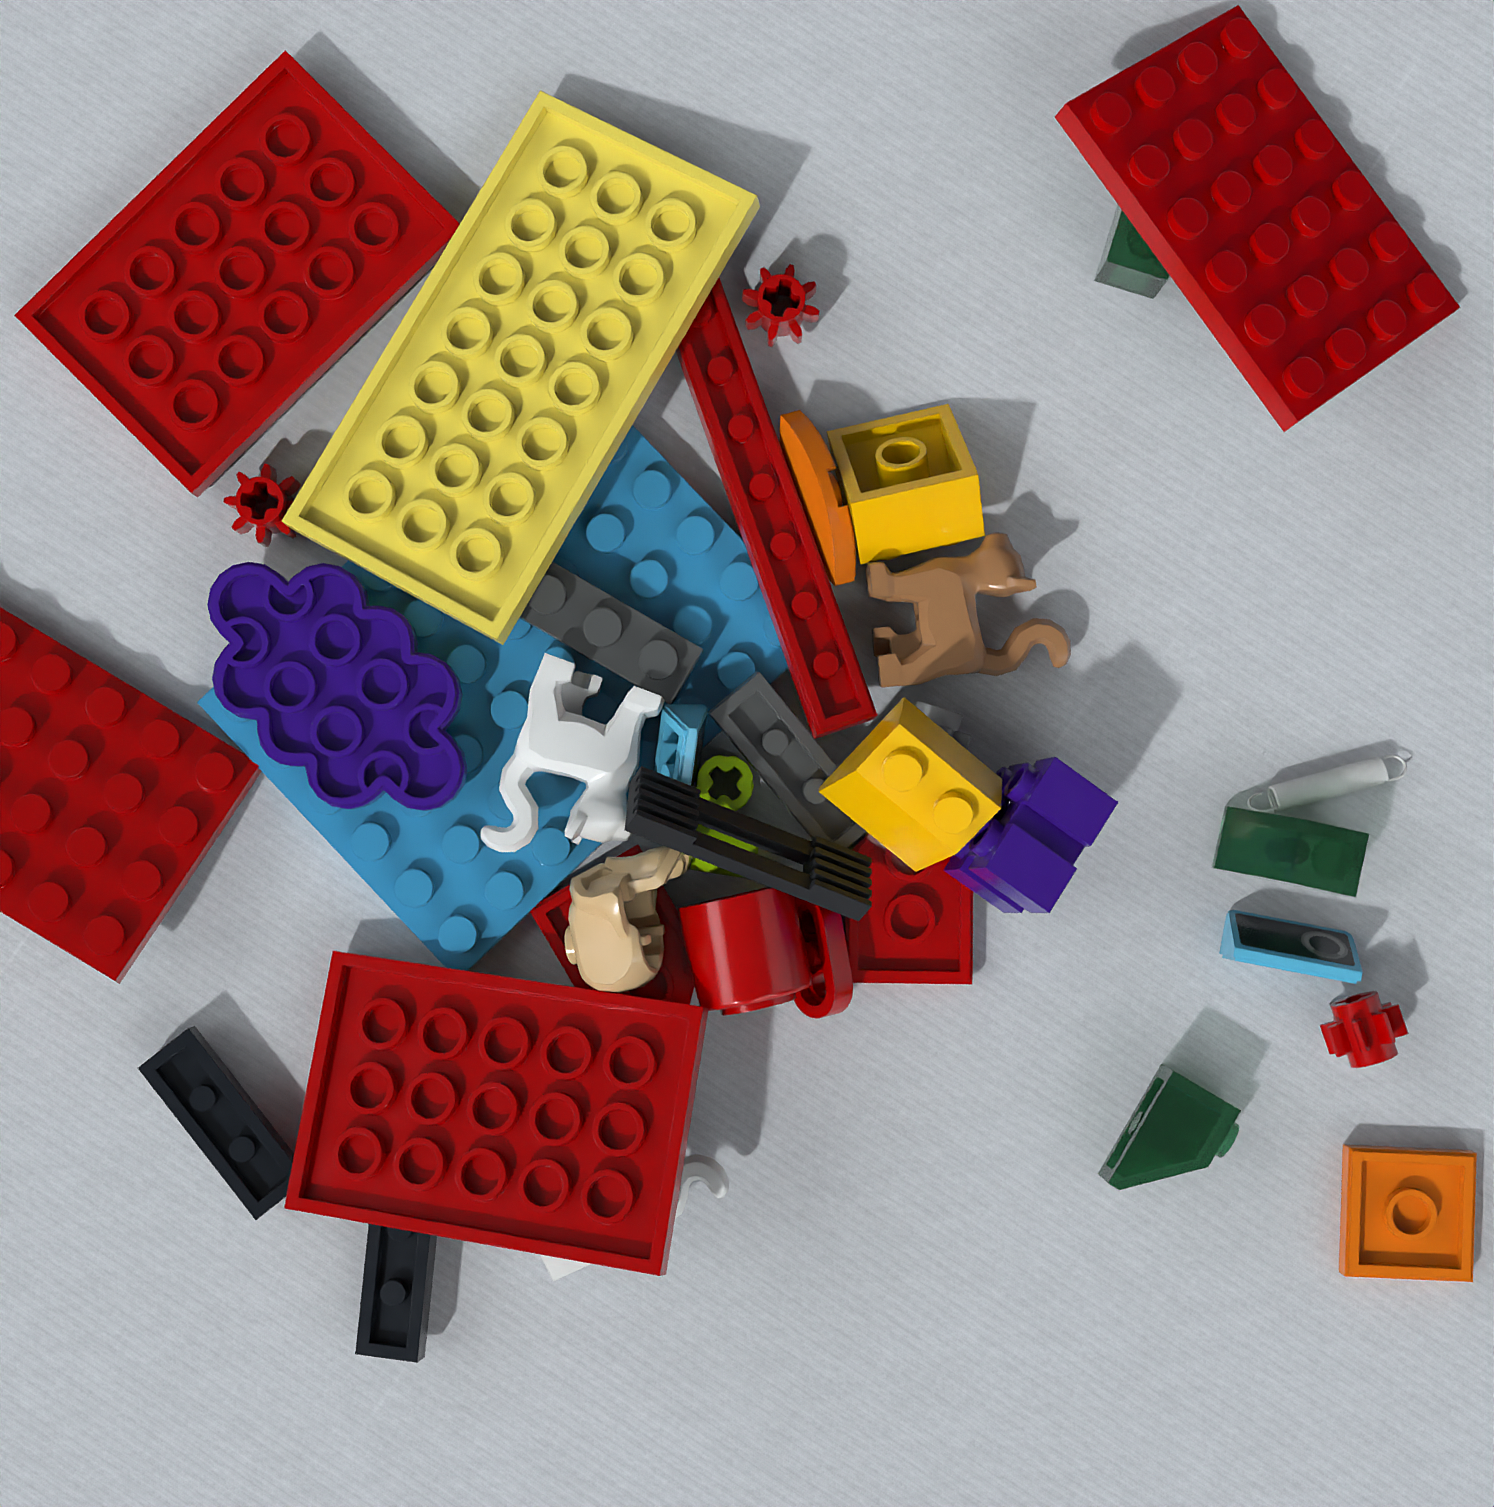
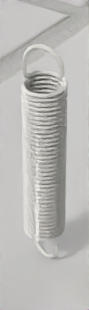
(1328, 784)

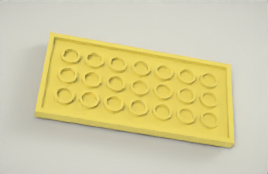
(521, 365)

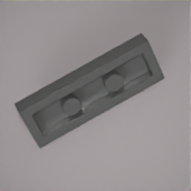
(611, 633)
(784, 757)

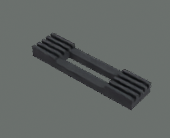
(670, 814)

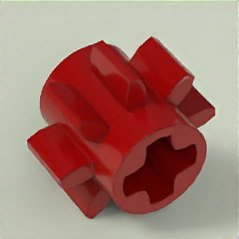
(768, 294)
(255, 491)
(1364, 1029)

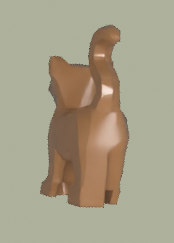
(947, 621)

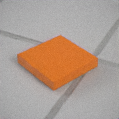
(1407, 1213)

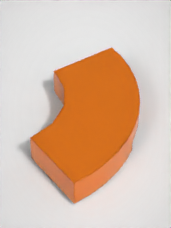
(819, 495)

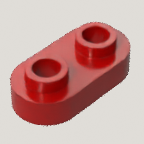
(827, 960)

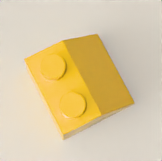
(907, 483)
(915, 788)

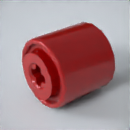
(745, 950)

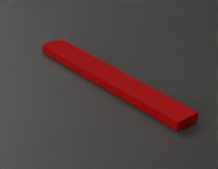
(772, 521)

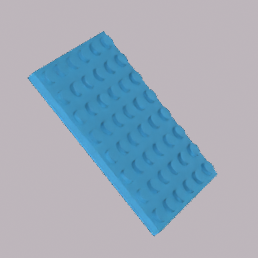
(639, 541)

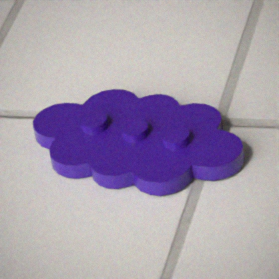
(337, 686)

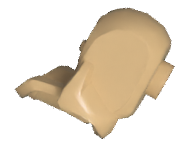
(615, 922)

